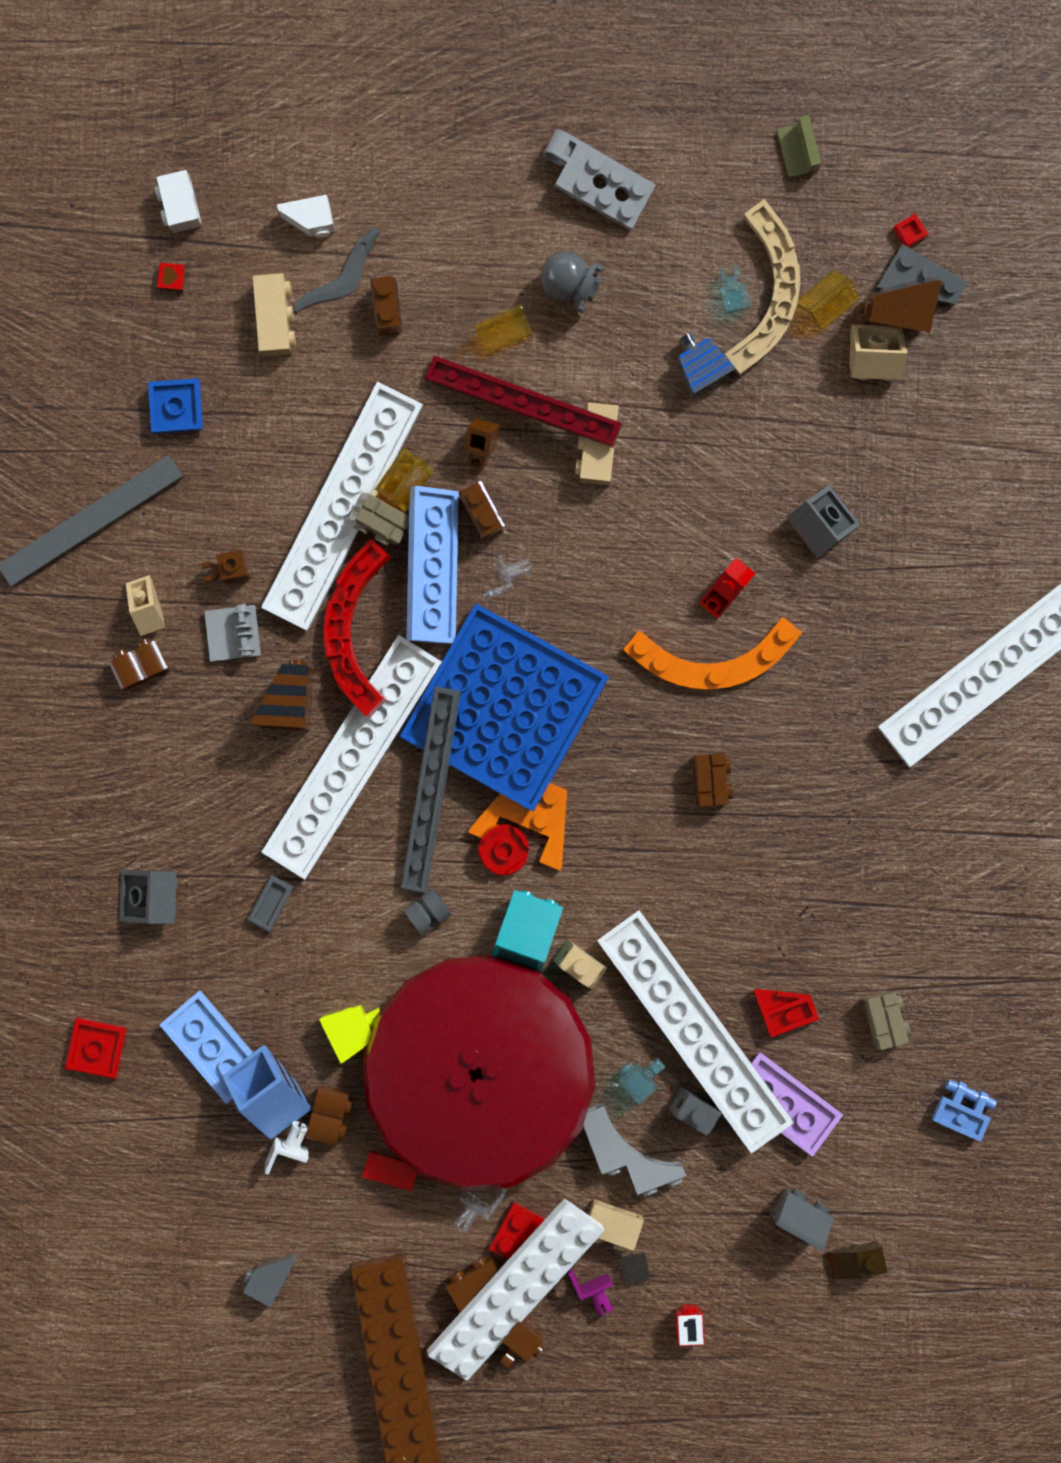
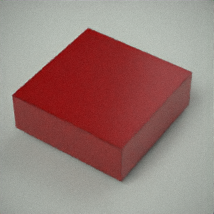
(910, 231)

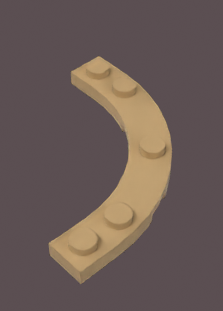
(785, 289)

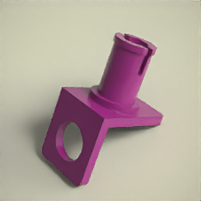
(594, 1290)

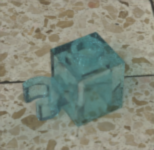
(639, 1080)

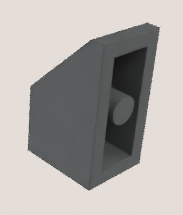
(268, 1278)

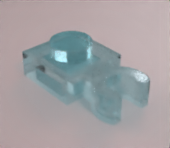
(734, 294)

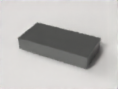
(270, 903)

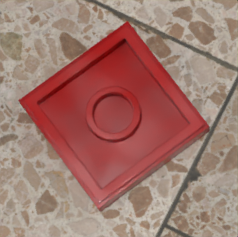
(96, 1048)

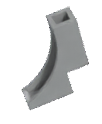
(614, 1152)

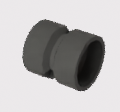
(427, 912)

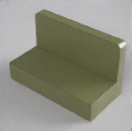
(799, 148)

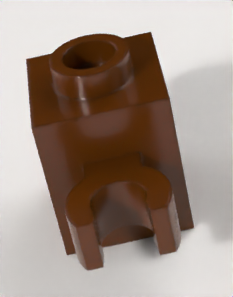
(481, 441)
(231, 567)
(521, 1341)

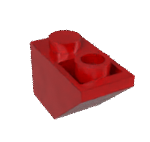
(727, 588)

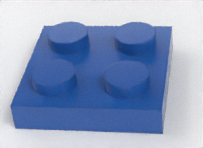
(175, 406)

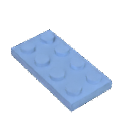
(206, 1041)

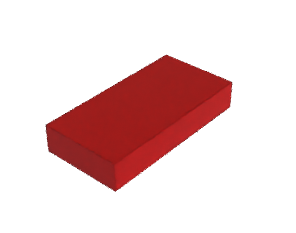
(389, 1171)

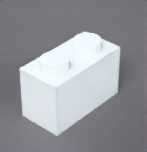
(178, 201)

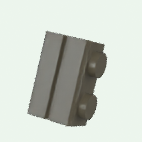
(379, 518)
(886, 1020)

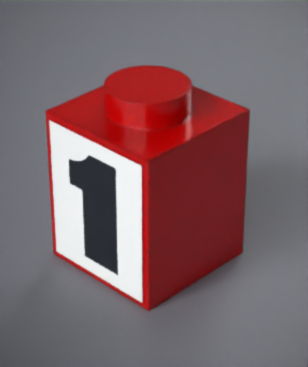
(689, 1325)

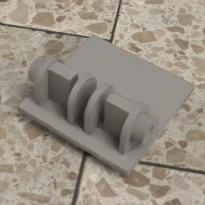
(232, 633)

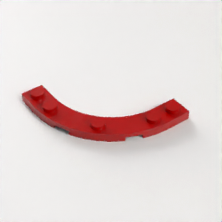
(339, 623)

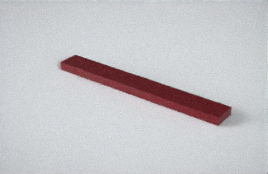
(523, 401)

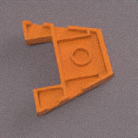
(546, 819)

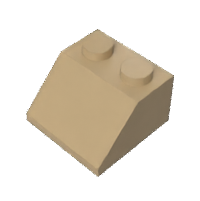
(877, 352)

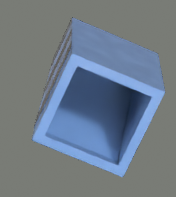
(266, 1092)

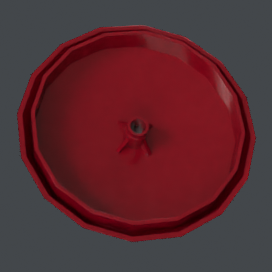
(531, 1061)

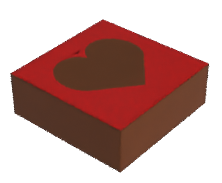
(171, 277)

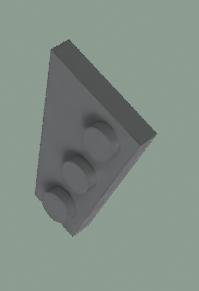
(911, 266)

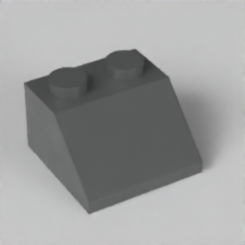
(823, 521)
(148, 896)
(803, 1218)

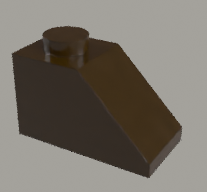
(857, 1261)

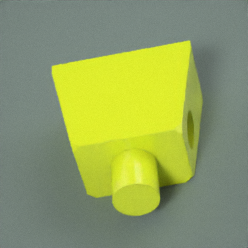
(348, 1030)

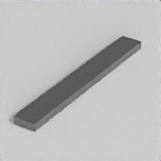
(90, 521)
(430, 789)

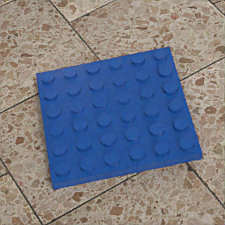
(515, 705)

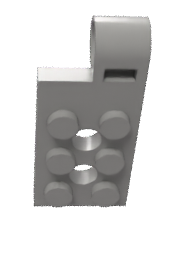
(585, 163)

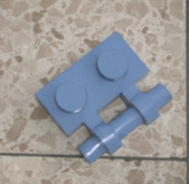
(961, 1118)

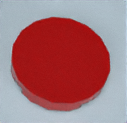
(503, 849)

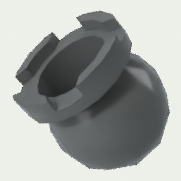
(569, 279)

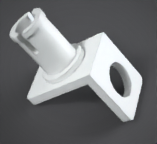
(290, 1147)

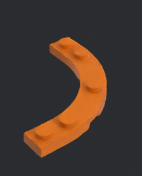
(713, 675)

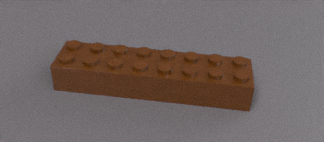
(396, 1360)

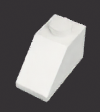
(309, 215)

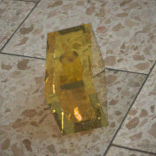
(404, 473)

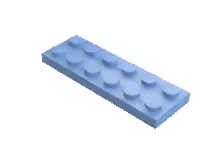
(432, 565)

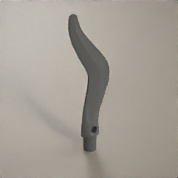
(348, 279)

